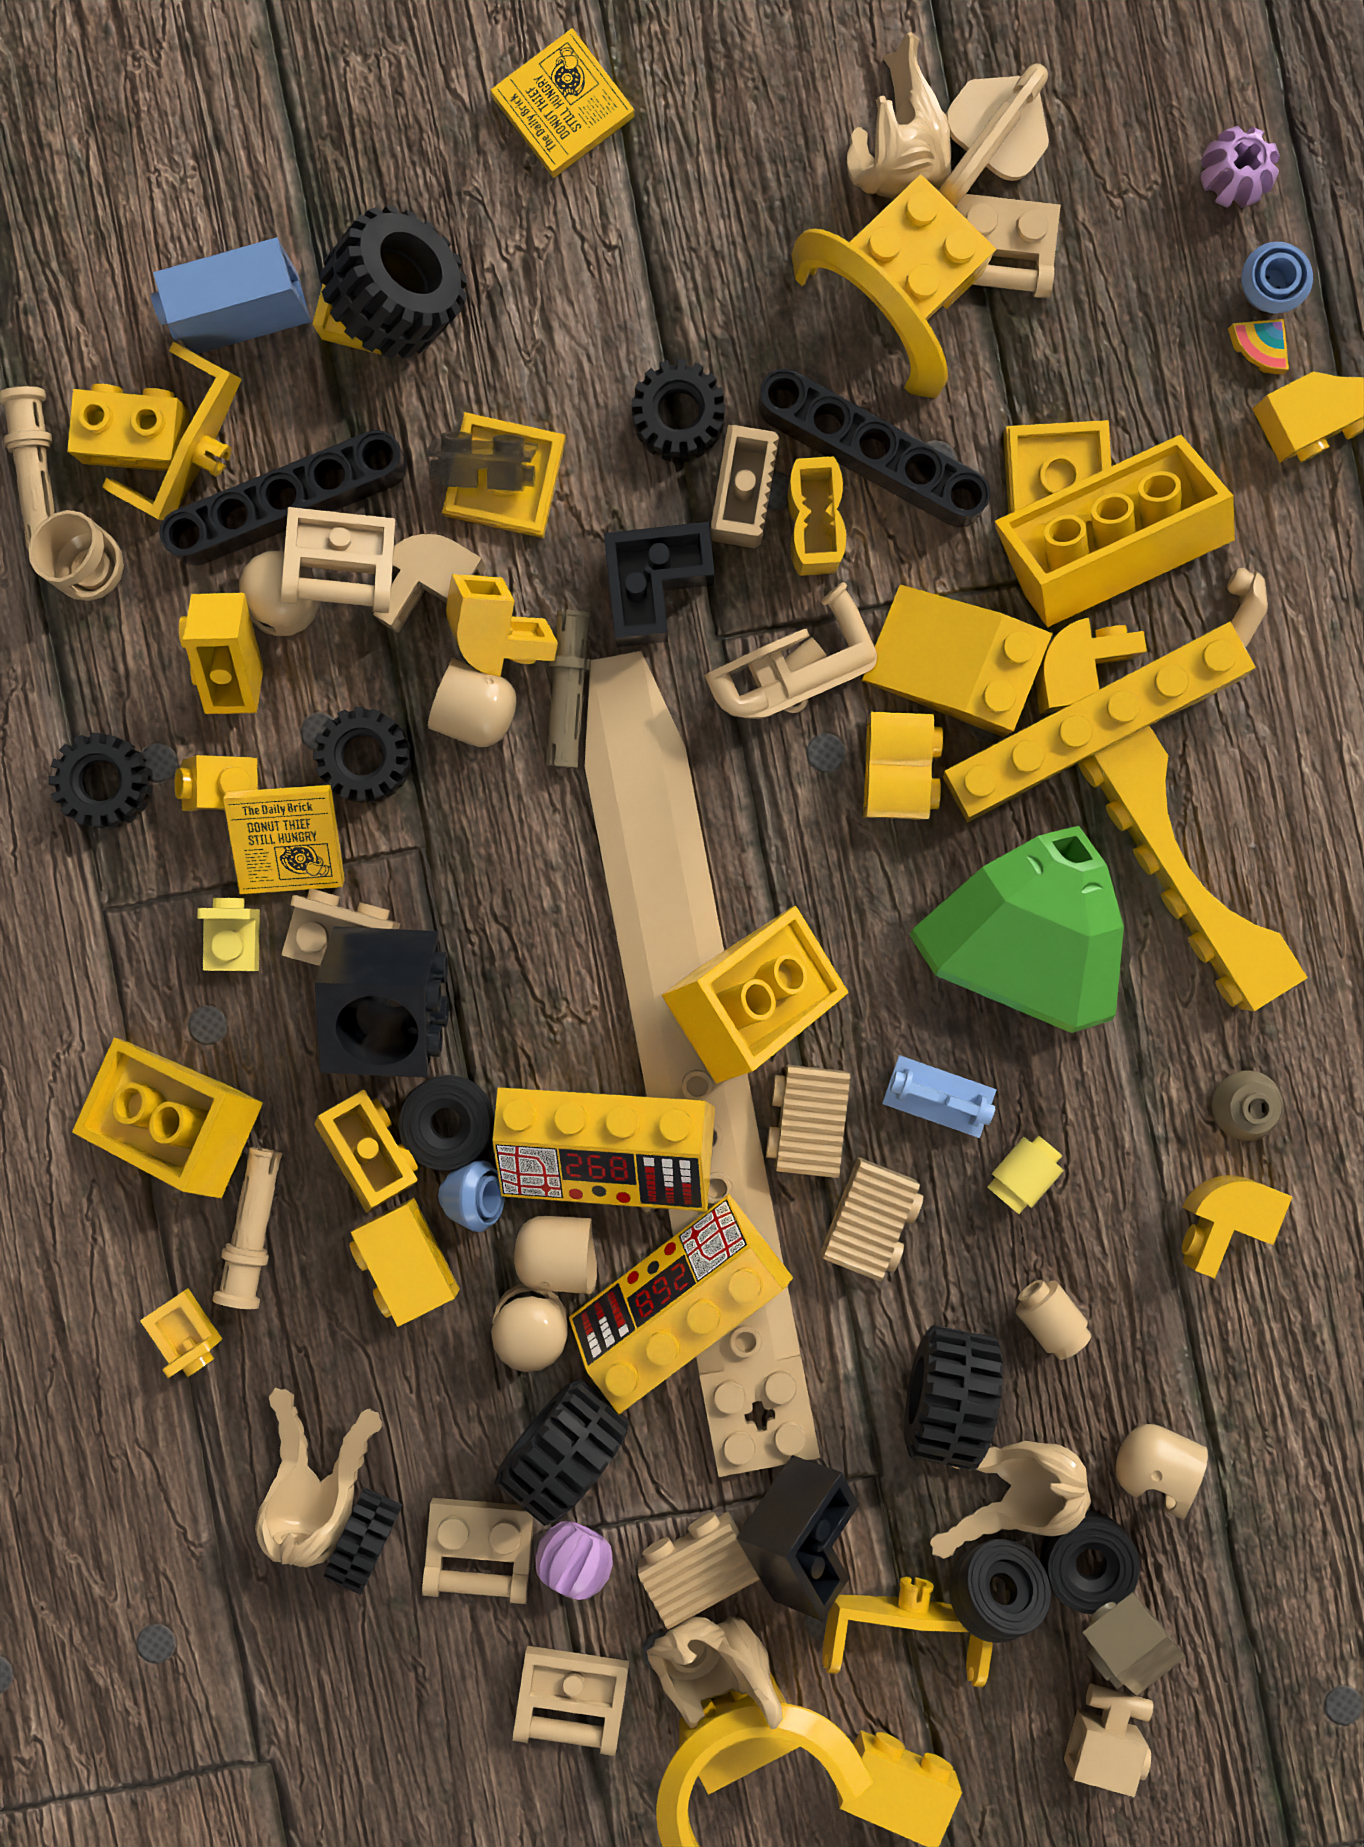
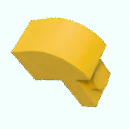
(485, 630)
(1071, 660)
(1225, 1206)

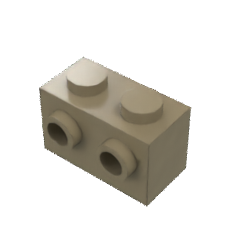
(1130, 1645)

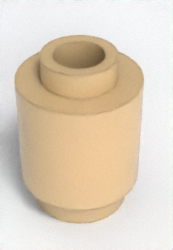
(1053, 1318)

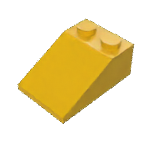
(958, 659)
(755, 996)
(167, 1119)

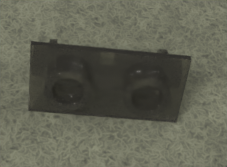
(502, 458)

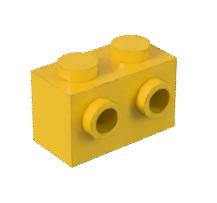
(126, 428)
(222, 652)
(366, 1150)
(403, 1263)
(908, 1791)

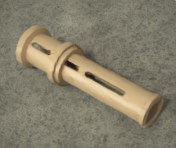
(29, 445)
(246, 1251)

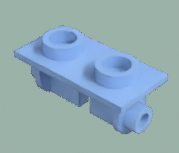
(940, 1096)

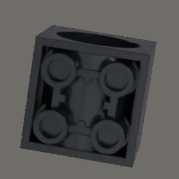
(370, 1036)

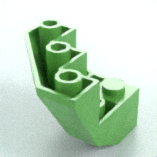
(1034, 932)

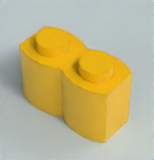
(813, 504)
(900, 766)

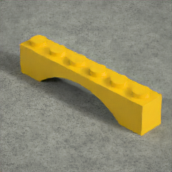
(1310, 412)
(1098, 721)
(1249, 959)

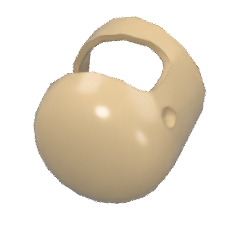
(76, 556)
(262, 587)
(472, 705)
(556, 1254)
(529, 1330)
(1163, 1462)

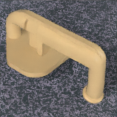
(999, 128)
(783, 689)

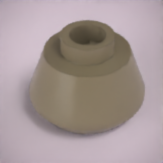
(1247, 1105)

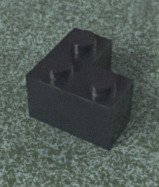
(645, 565)
(794, 1535)

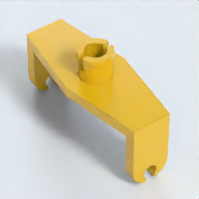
(196, 446)
(908, 1611)

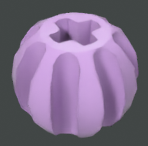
(1242, 150)
(573, 1560)

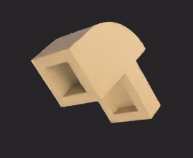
(423, 565)

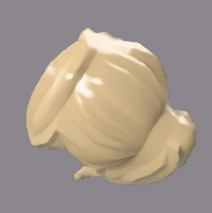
(907, 141)
(708, 1661)

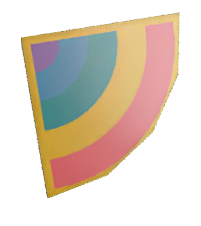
(1262, 344)

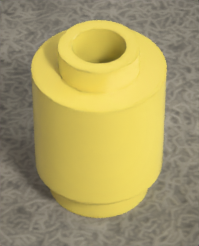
(1026, 1173)

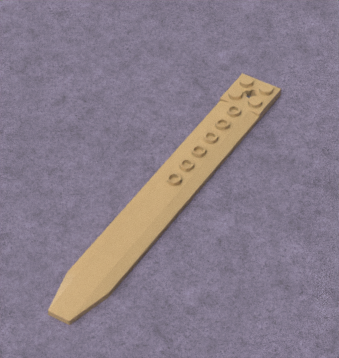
(664, 933)

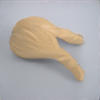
(1044, 1497)
(300, 1513)

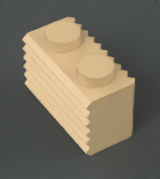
(744, 486)
(810, 1120)
(871, 1220)
(695, 1569)

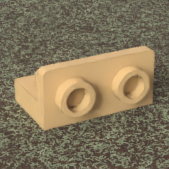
(315, 919)

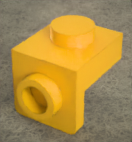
(206, 779)
(182, 1334)

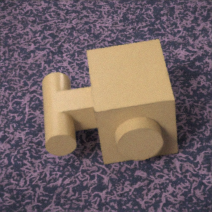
(1106, 1748)

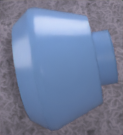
(1276, 277)
(472, 1196)

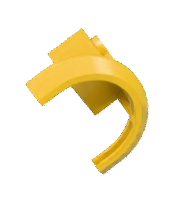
(910, 266)
(738, 1741)

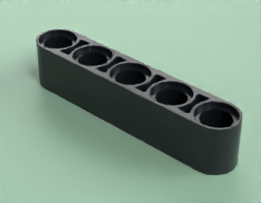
(860, 425)
(259, 495)

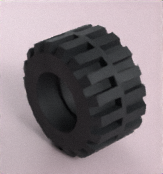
(393, 282)
(953, 1397)
(562, 1452)

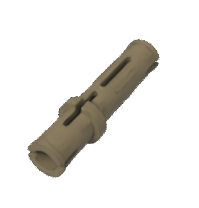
(567, 688)

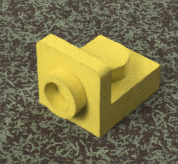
(230, 936)

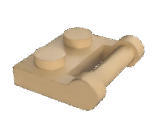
(1016, 231)
(340, 544)
(479, 1533)
(572, 1685)

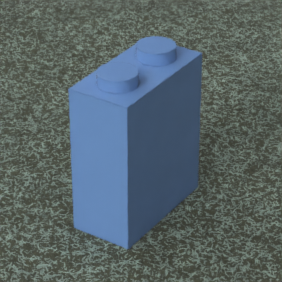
(230, 297)

